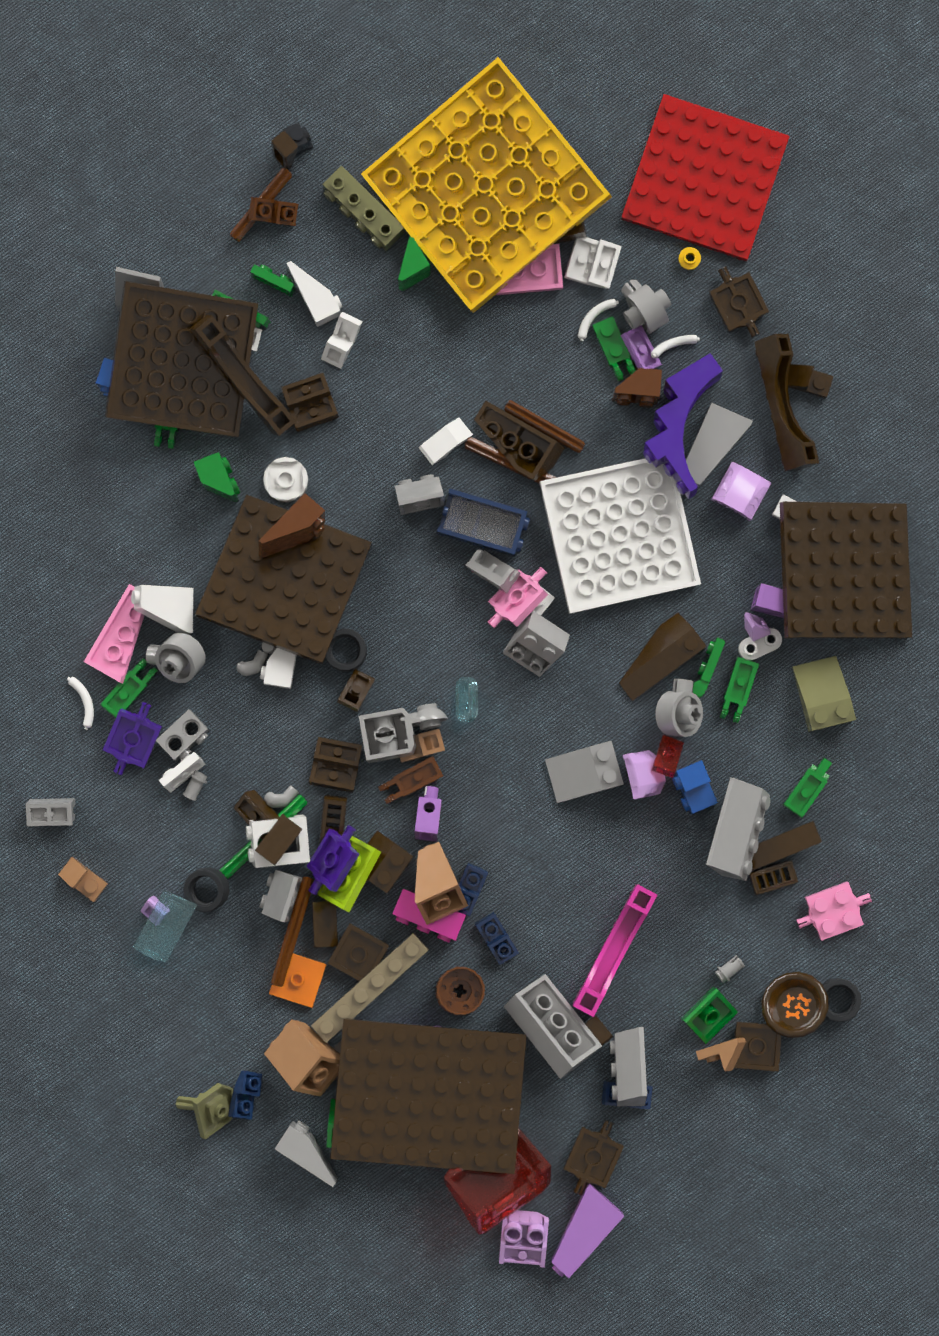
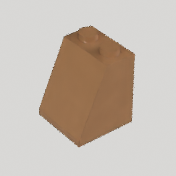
(436, 885)
(304, 1059)

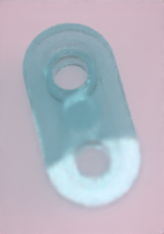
(466, 699)

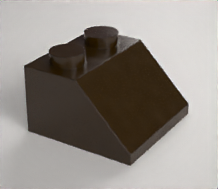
(390, 862)

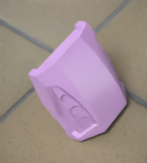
(741, 490)
(642, 779)
(524, 1238)

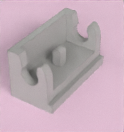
(493, 570)
(50, 812)

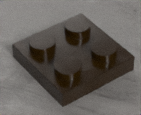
(357, 953)
(761, 1047)

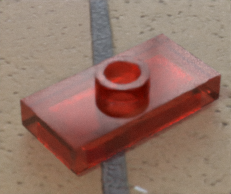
(667, 756)

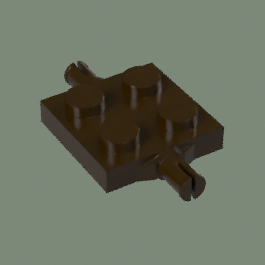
(738, 302)
(593, 1157)

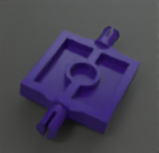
(132, 738)
(332, 860)

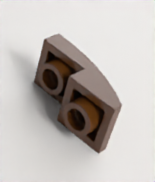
(273, 211)

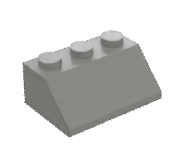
(629, 1068)

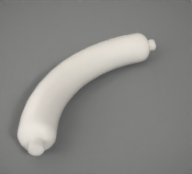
(590, 316)
(681, 340)
(87, 701)

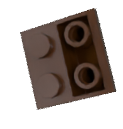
(640, 388)

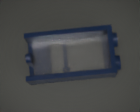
(483, 523)

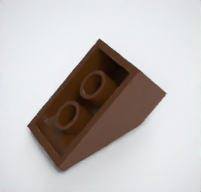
(294, 528)

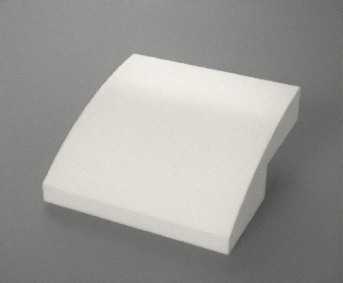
(592, 262)

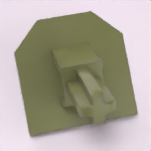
(210, 1108)

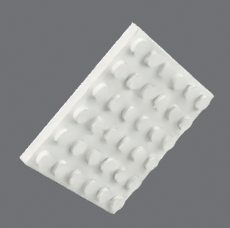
(619, 534)

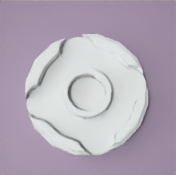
(285, 479)

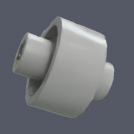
(645, 306)
(177, 657)
(679, 710)

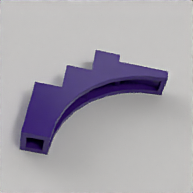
(667, 447)

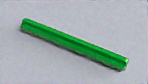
(242, 856)

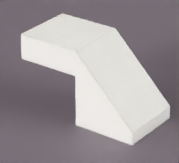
(342, 340)
(445, 441)

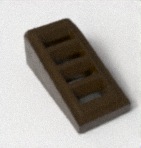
(284, 149)
(334, 800)
(756, 884)

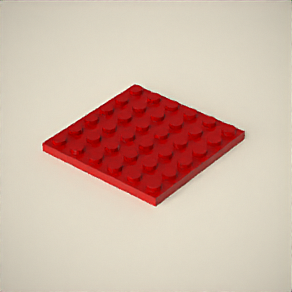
(705, 177)

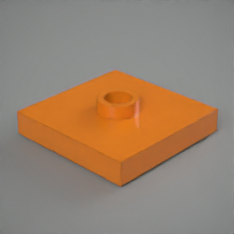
(301, 981)

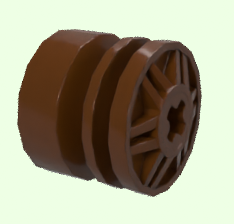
(470, 982)

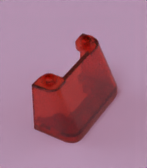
(493, 1196)

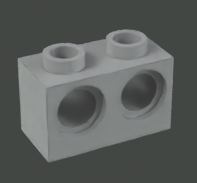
(179, 730)

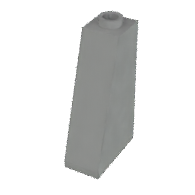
(714, 440)

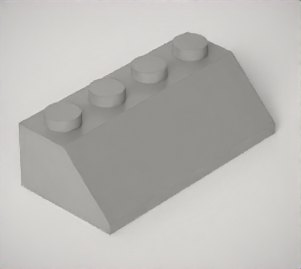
(738, 829)
(552, 1026)

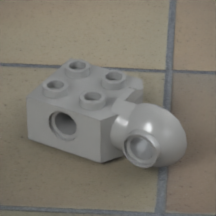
(391, 732)

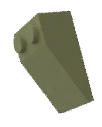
(823, 694)

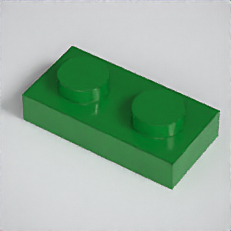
(265, 275)

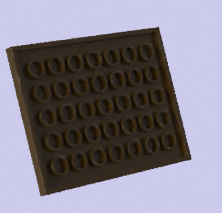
(428, 1096)

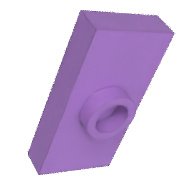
(640, 348)

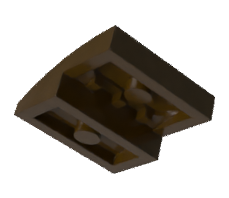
(310, 402)
(335, 764)

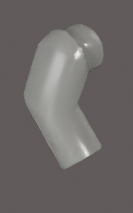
(254, 666)
(280, 800)

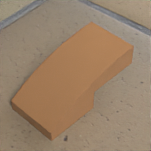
(426, 744)

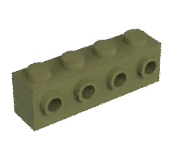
(363, 208)

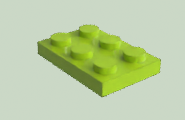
(356, 877)

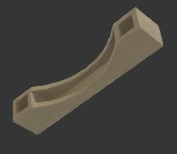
(370, 987)

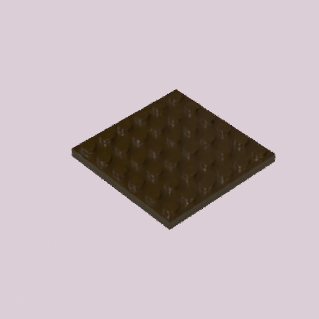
(163, 369)
(845, 570)
(288, 596)

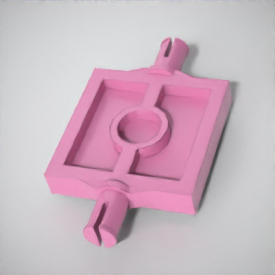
(520, 599)
(834, 910)

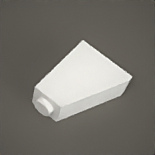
(166, 606)

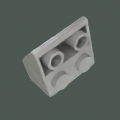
(537, 643)

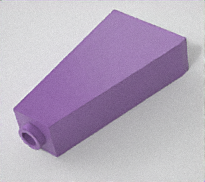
(768, 600)
(586, 1229)

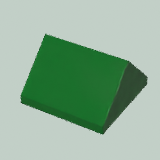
(414, 266)
(709, 1015)

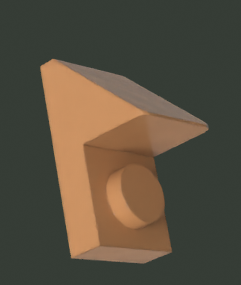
(82, 879)
(728, 1051)

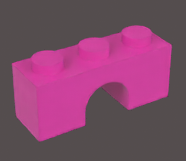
(407, 910)

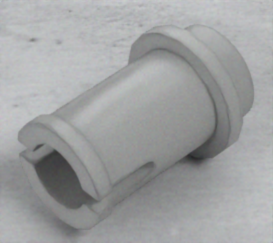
(195, 785)
(729, 969)

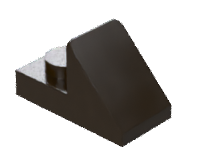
(809, 381)
(356, 690)

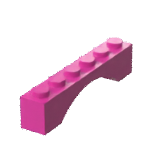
(614, 949)

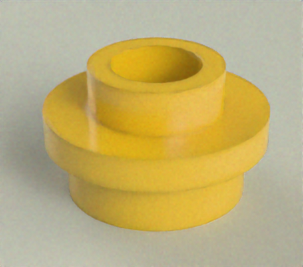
(689, 265)

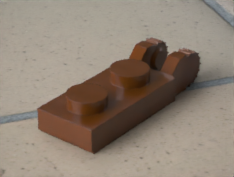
(413, 779)

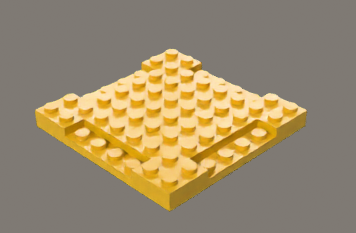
(485, 184)

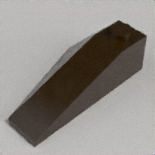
(521, 444)
(665, 652)

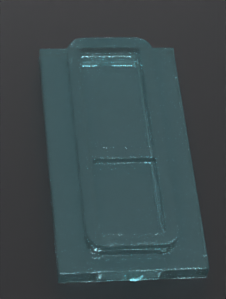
(164, 926)

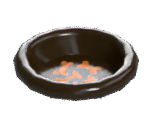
(794, 1004)

